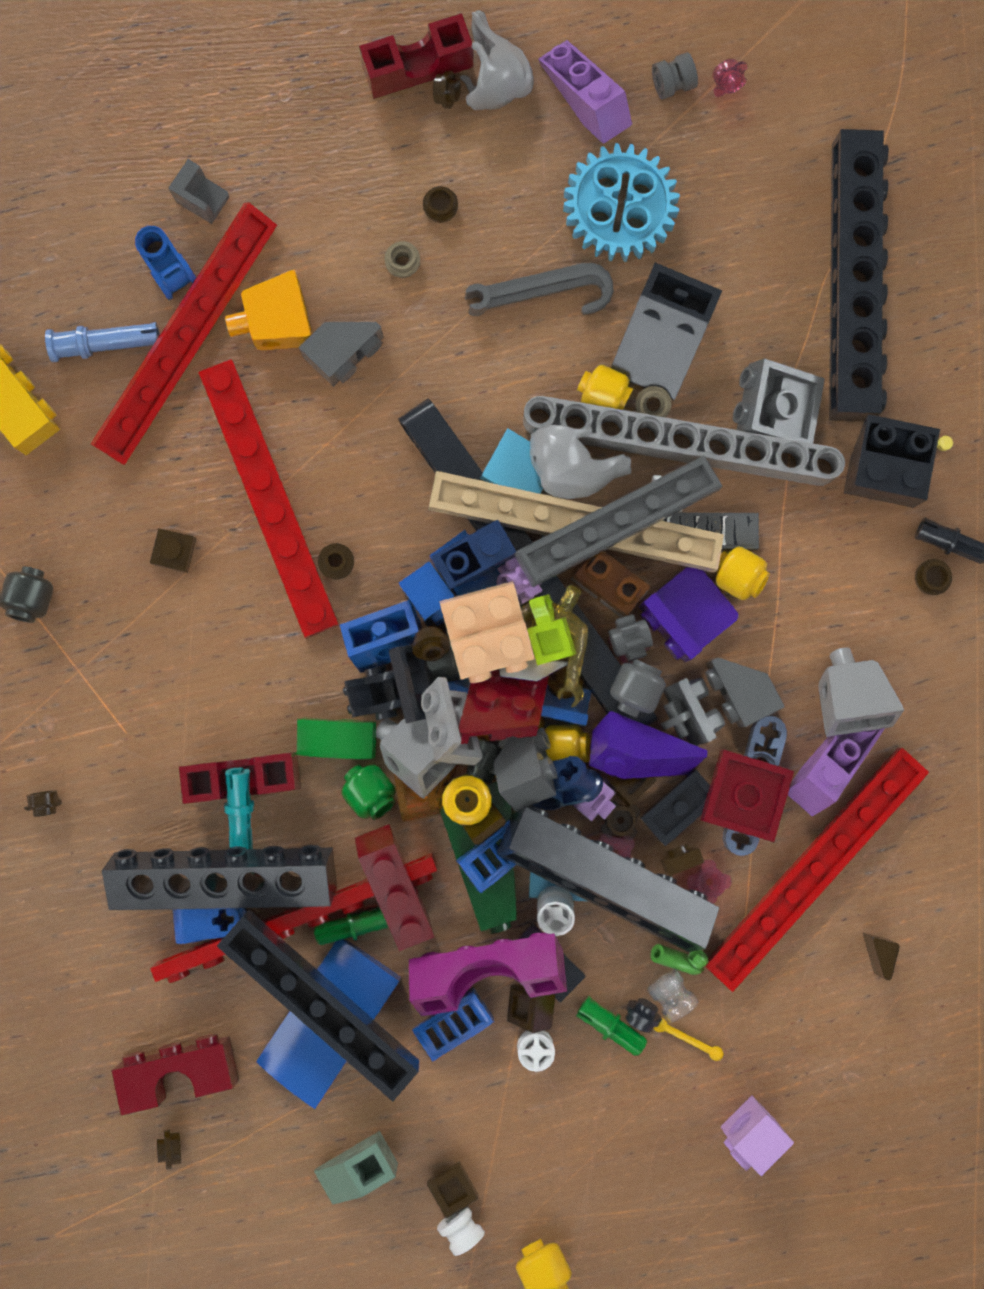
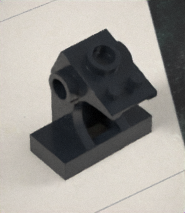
(386, 691)

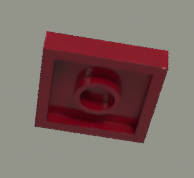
(747, 795)

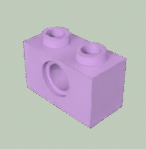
(755, 1137)

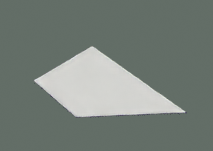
(535, 672)

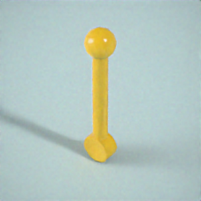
(715, 1053)

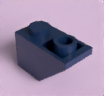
(474, 555)

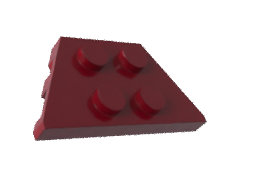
(502, 708)

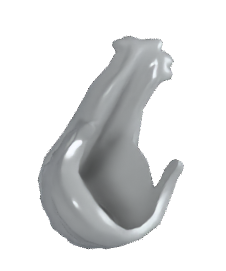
(503, 69)
(567, 464)

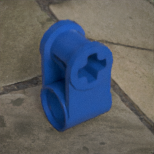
(166, 265)
(203, 924)

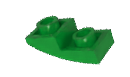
(336, 738)

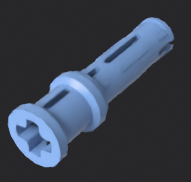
(84, 341)

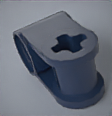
(573, 784)

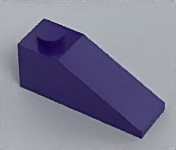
(639, 751)

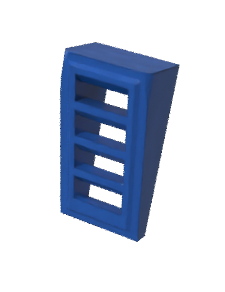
(466, 862)
(484, 1020)

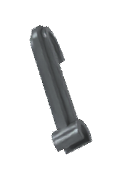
(542, 285)

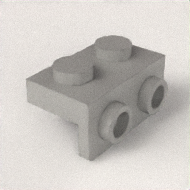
(443, 715)

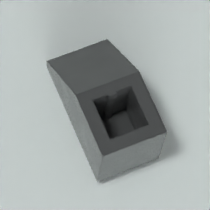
(339, 346)
(746, 691)
(525, 771)

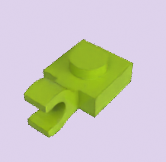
(550, 637)

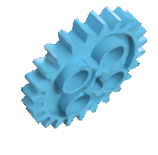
(589, 196)

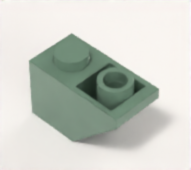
(358, 1170)

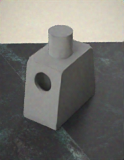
(856, 696)
(411, 755)

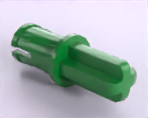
(350, 926)
(611, 1026)

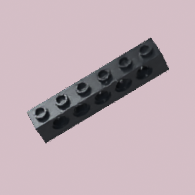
(166, 889)

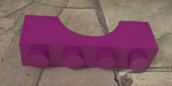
(442, 979)

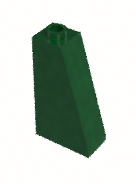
(496, 904)

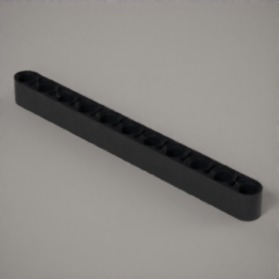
(448, 455)

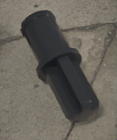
(950, 540)

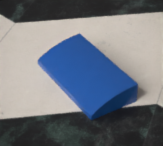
(301, 1057)

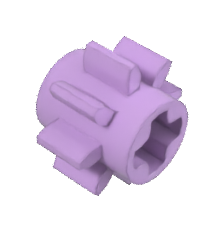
(513, 572)
(599, 806)

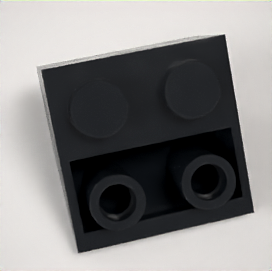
(892, 461)

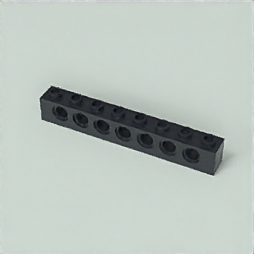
(866, 151)

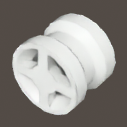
(536, 1057)
(461, 1231)

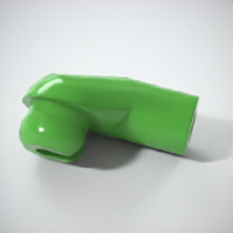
(678, 960)

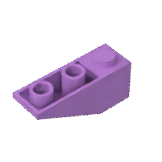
(588, 91)
(831, 769)

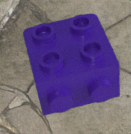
(688, 613)

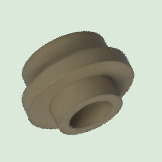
(402, 249)
(653, 391)

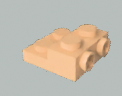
(487, 632)

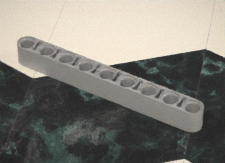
(699, 436)

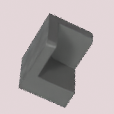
(198, 193)

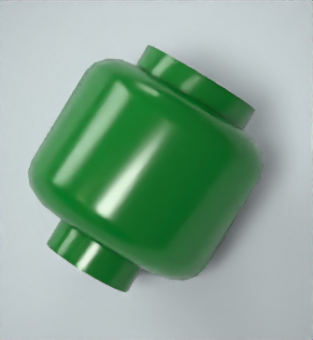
(368, 792)

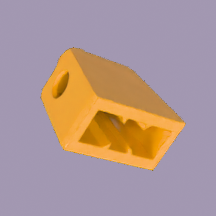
(273, 314)

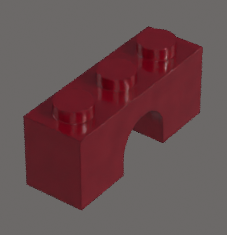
(400, 67)
(267, 775)
(393, 887)
(207, 1065)

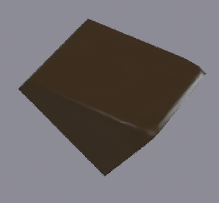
(485, 828)
(882, 955)
(529, 1013)

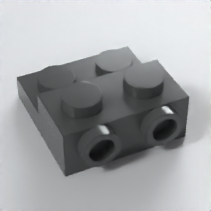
(779, 401)

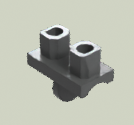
(687, 714)

